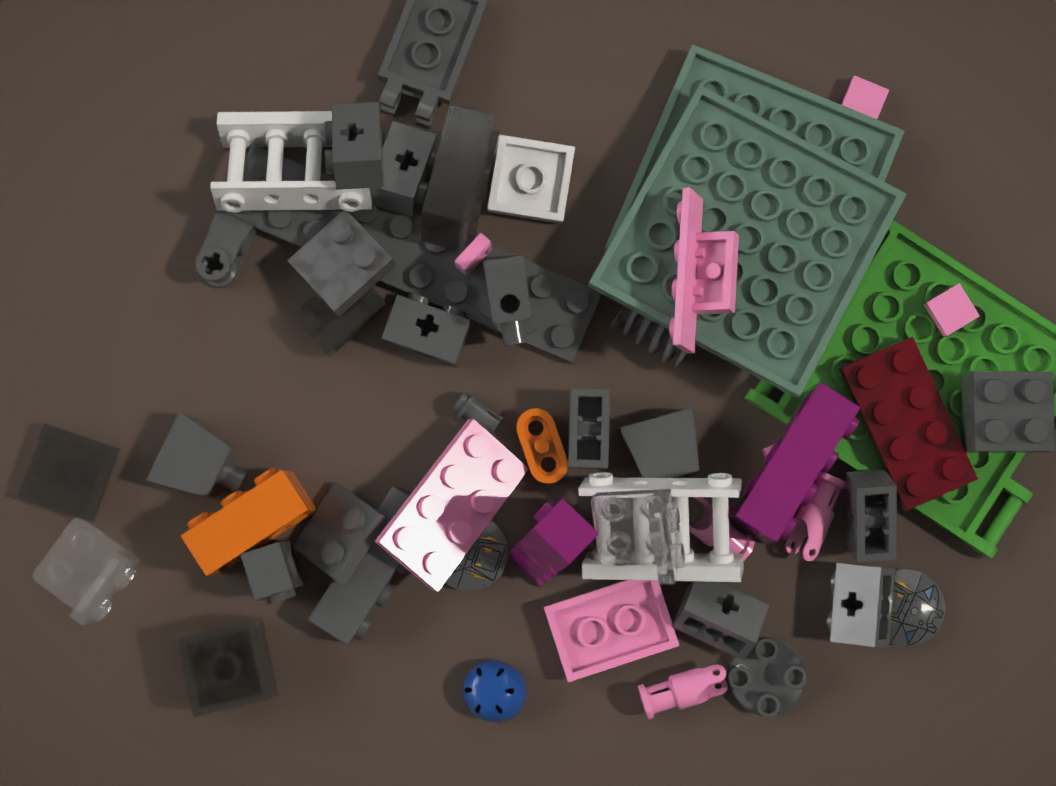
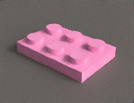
(610, 627)

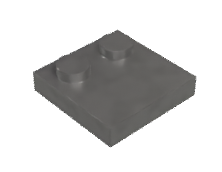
(342, 262)

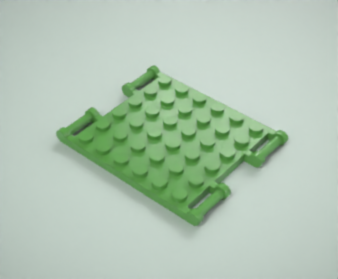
(890, 310)

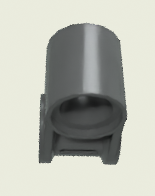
(226, 243)

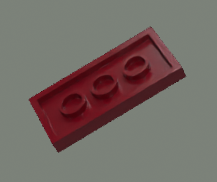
(908, 423)

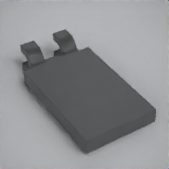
(429, 54)

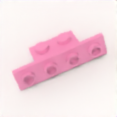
(704, 272)

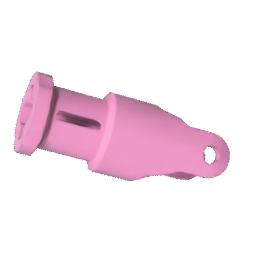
(816, 517)
(704, 531)
(683, 690)

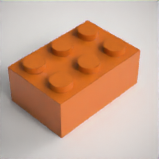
(247, 520)

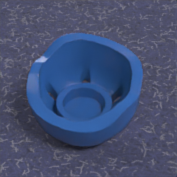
(491, 691)

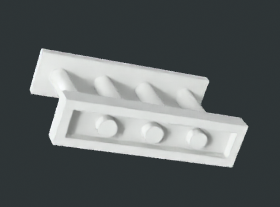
(276, 132)
(717, 566)

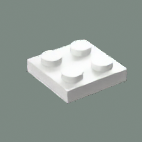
(531, 179)

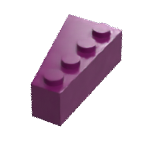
(795, 464)
(552, 541)

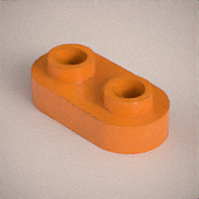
(542, 446)

